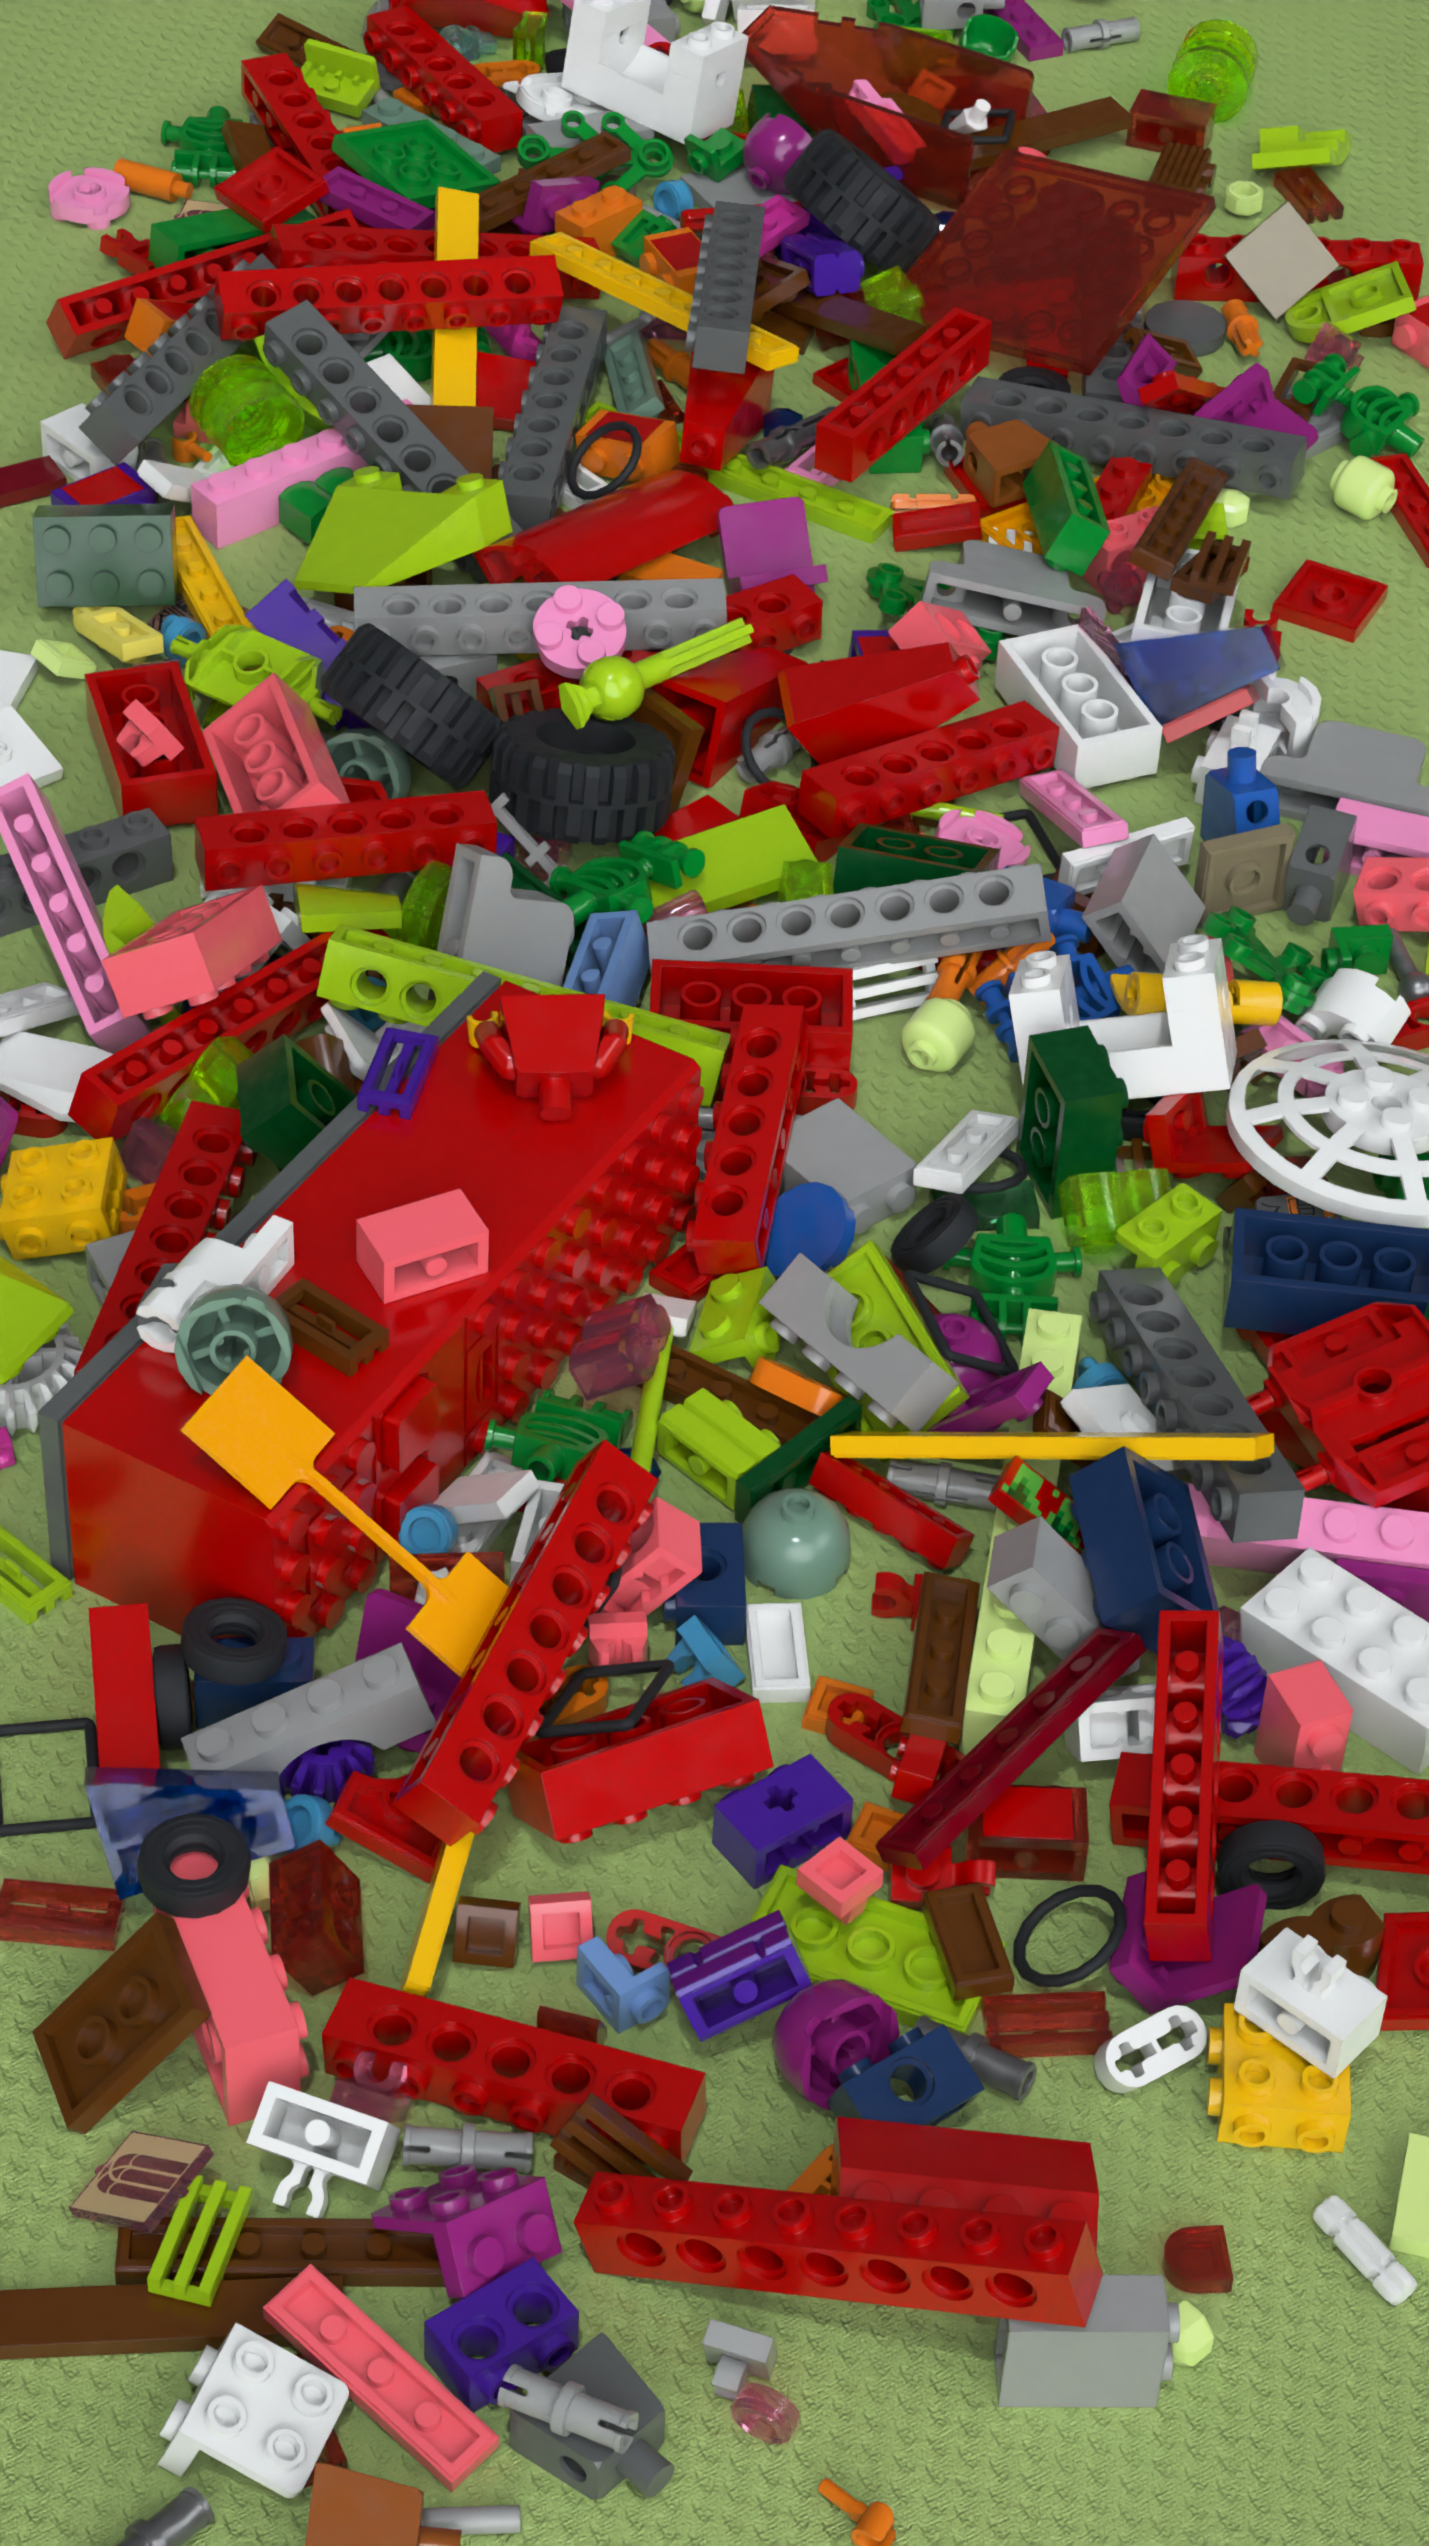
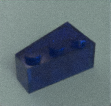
(1197, 667)
(136, 1800)

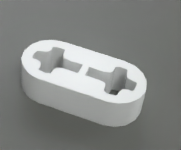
(1144, 2037)

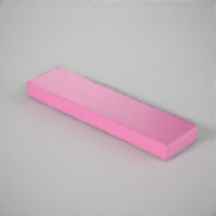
(1073, 808)

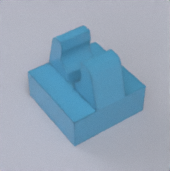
(706, 1652)

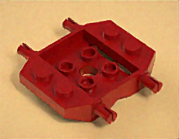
(1319, 1391)

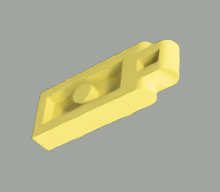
(118, 632)

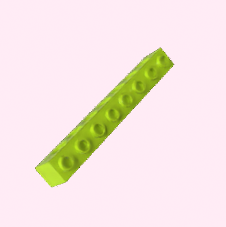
(405, 965)

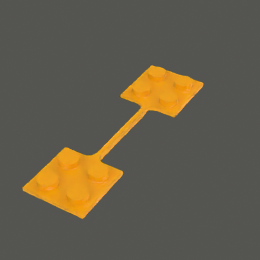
(272, 1443)

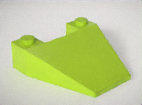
(385, 534)

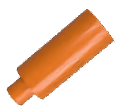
(153, 181)

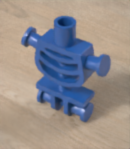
(1092, 992)

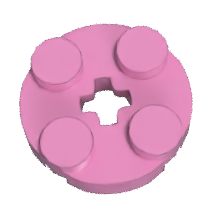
(89, 197)
(575, 608)
(987, 831)

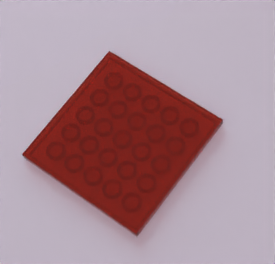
(1056, 256)

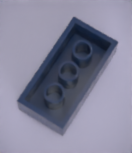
(1309, 1269)

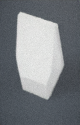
(45, 1070)

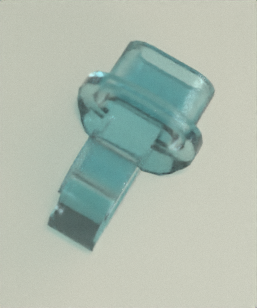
(470, 41)

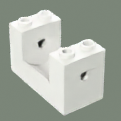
(672, 94)
(1154, 1053)

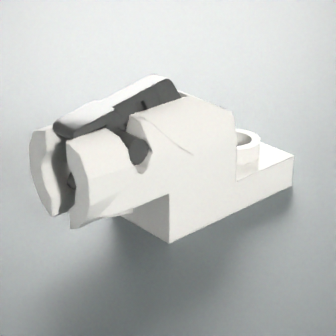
(208, 1265)

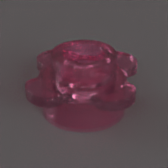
(1129, 587)

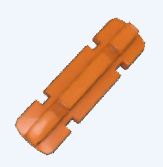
(903, 502)

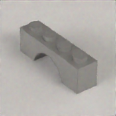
(894, 1373)
(365, 1701)

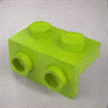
(340, 77)
(1173, 1233)
(735, 1321)

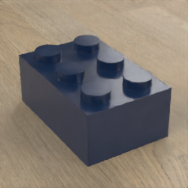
(1139, 1543)

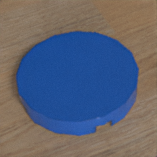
(811, 1222)

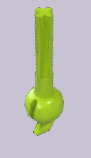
(615, 686)

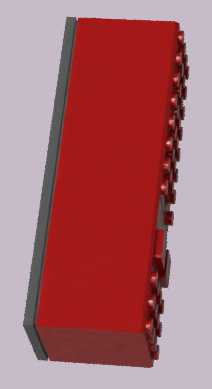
(570, 1229)

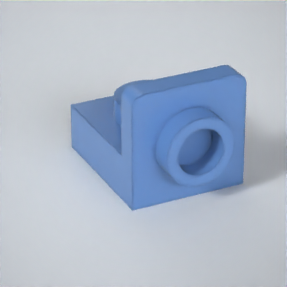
(614, 1988)

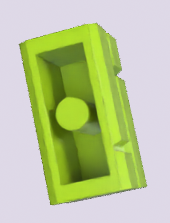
(713, 1443)

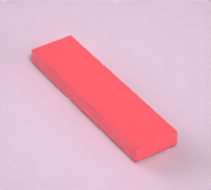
(381, 2377)

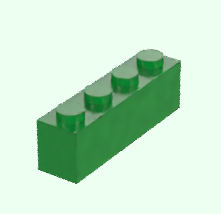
(203, 233)
(907, 453)
(1065, 509)

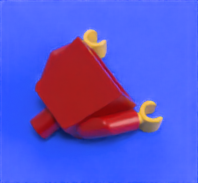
(552, 1046)

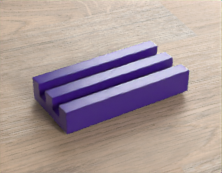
(391, 1098)

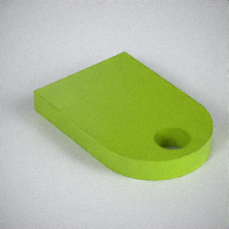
(1352, 303)

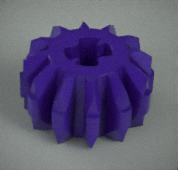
(1242, 1690)
(326, 1768)

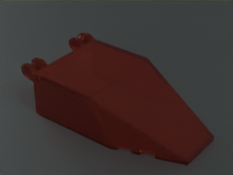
(815, 69)

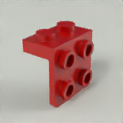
(1188, 1146)

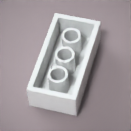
(1170, 613)
(1101, 719)
(1361, 1637)

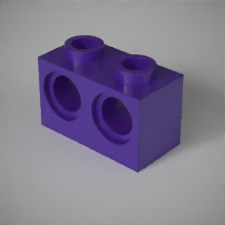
(493, 2326)

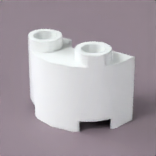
(1291, 708)
(1354, 1010)

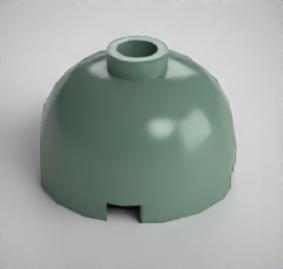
(372, 756)
(227, 1327)
(796, 1543)

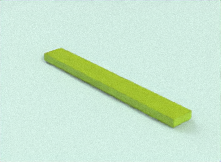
(822, 503)

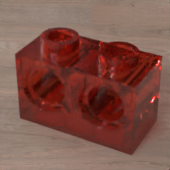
(316, 1917)

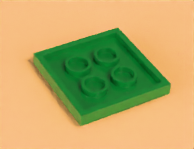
(412, 160)

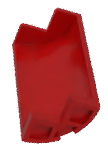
(610, 532)

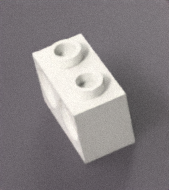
(1114, 1724)

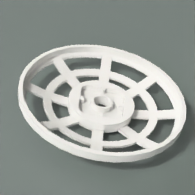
(1361, 1107)

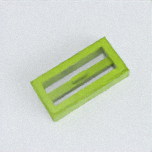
(19, 1592)
(214, 2198)

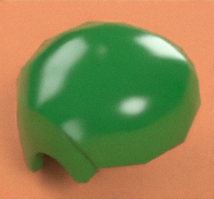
(990, 37)

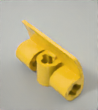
(1250, 1000)

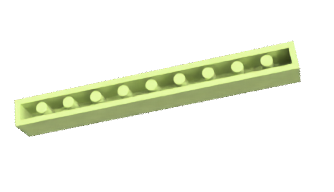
(1002, 1640)

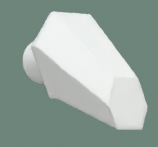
(972, 118)

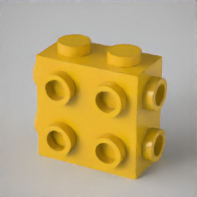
(61, 1197)
(1272, 2093)

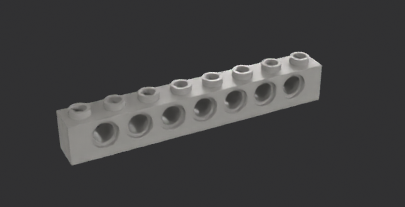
(501, 616)
(869, 924)

